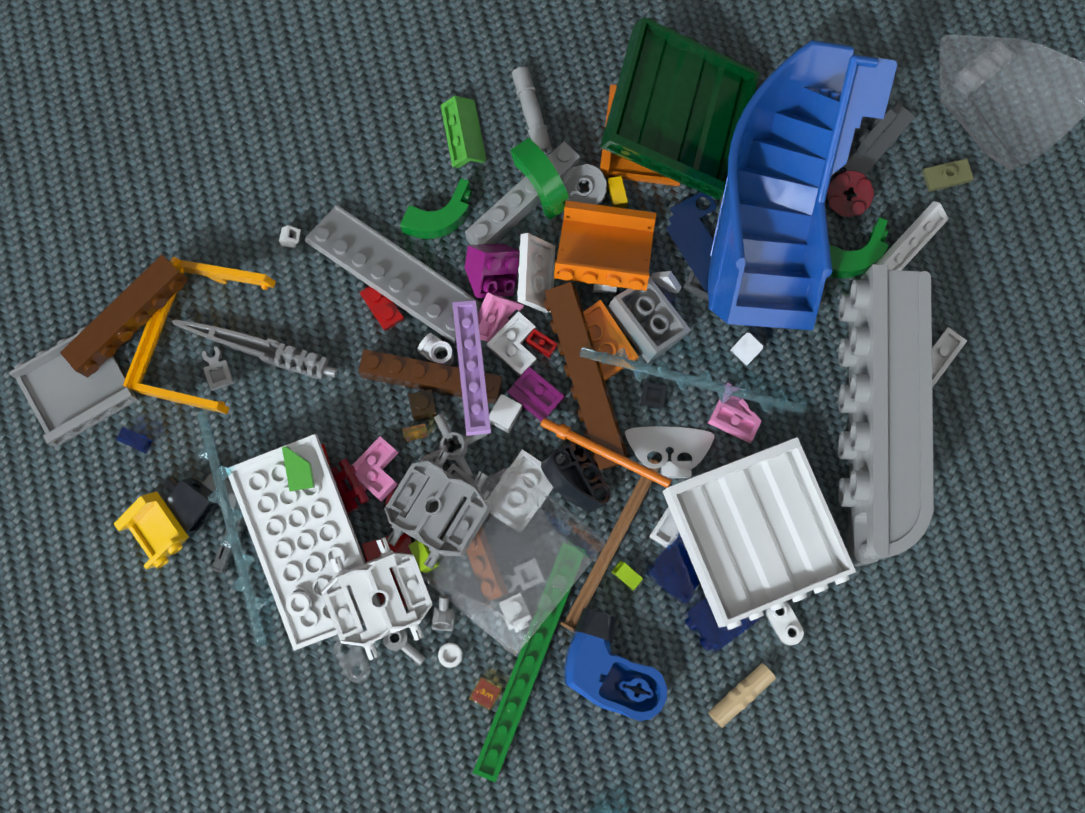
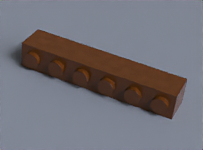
(124, 316)
(421, 374)

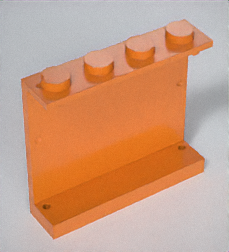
(605, 245)

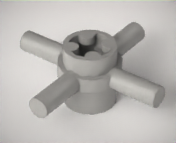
(449, 436)

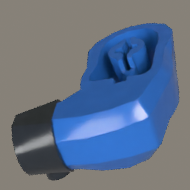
(607, 677)

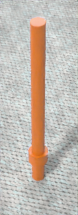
(564, 432)

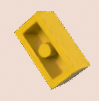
(617, 192)

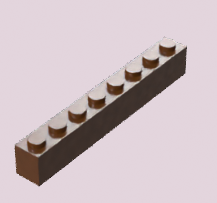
(585, 373)

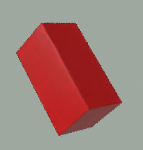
(541, 343)

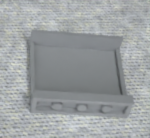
(66, 399)

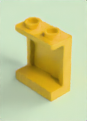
(153, 528)

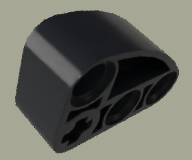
(576, 476)

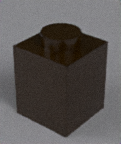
(422, 405)

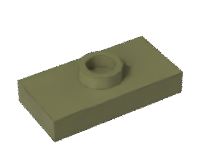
(947, 175)

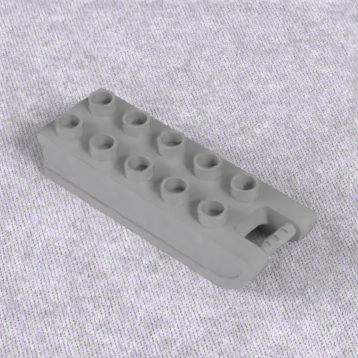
(888, 412)

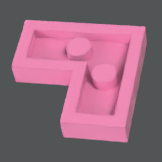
(371, 466)

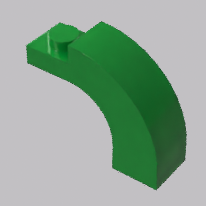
(542, 175)
(441, 222)
(854, 263)

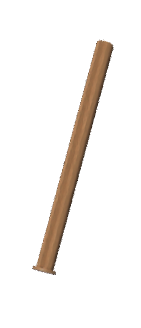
(608, 550)

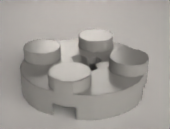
(583, 174)

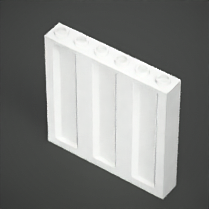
(759, 533)

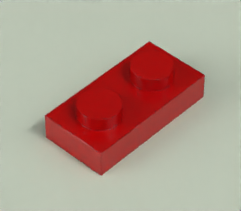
(382, 308)

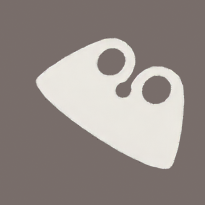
(658, 438)

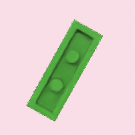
(463, 131)

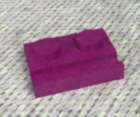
(535, 394)

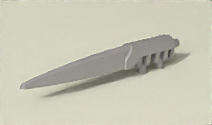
(267, 350)

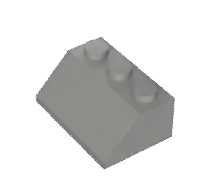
(648, 320)

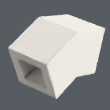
(289, 231)

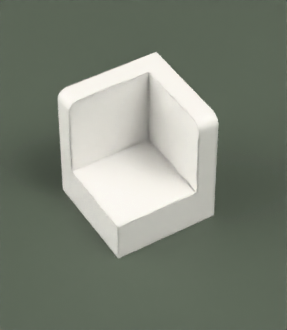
(505, 413)

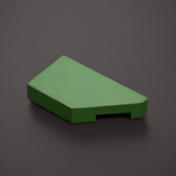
(298, 470)

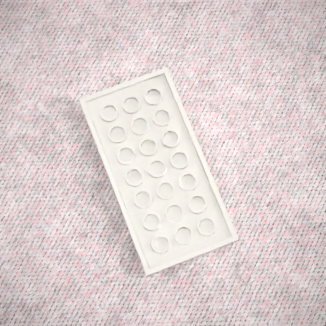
(298, 534)

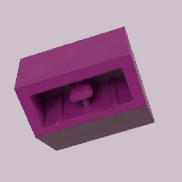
(492, 269)

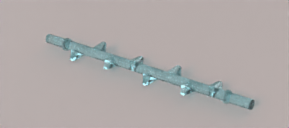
(683, 380)
(232, 539)

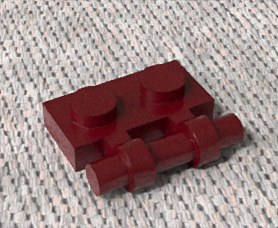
(358, 490)

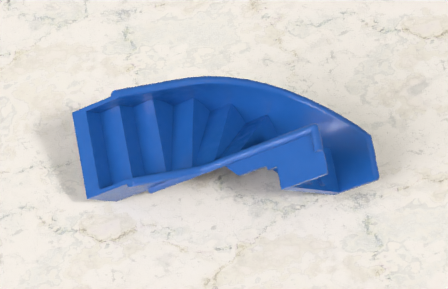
(772, 218)

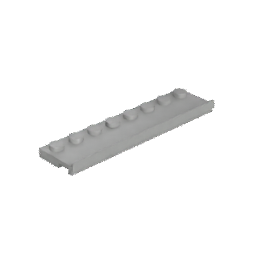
(389, 270)

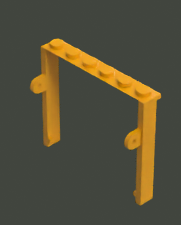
(155, 326)

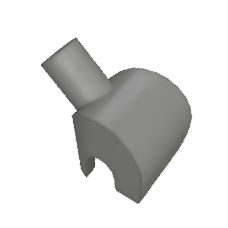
(443, 617)

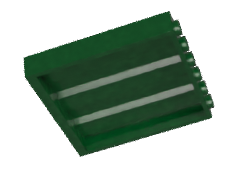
(677, 107)

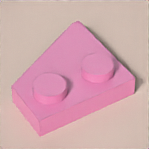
(495, 314)
(735, 418)

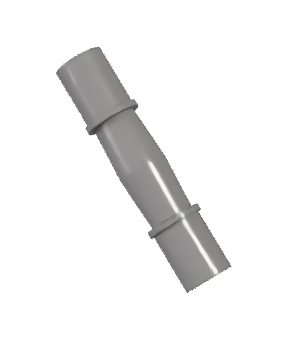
(531, 109)

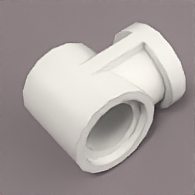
(431, 346)

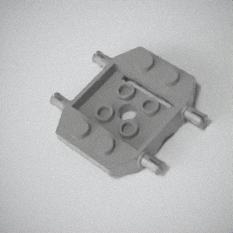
(410, 512)

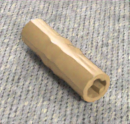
(742, 695)

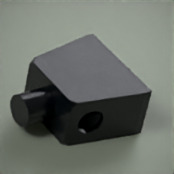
(189, 502)

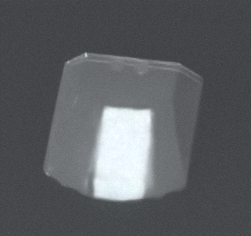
(517, 561)

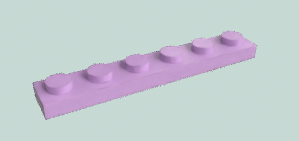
(471, 368)

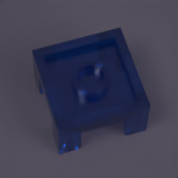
(675, 571)

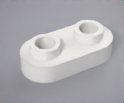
(783, 623)

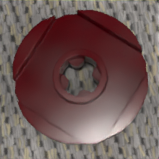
(839, 201)

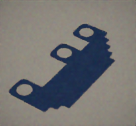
(692, 235)

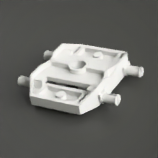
(365, 582)

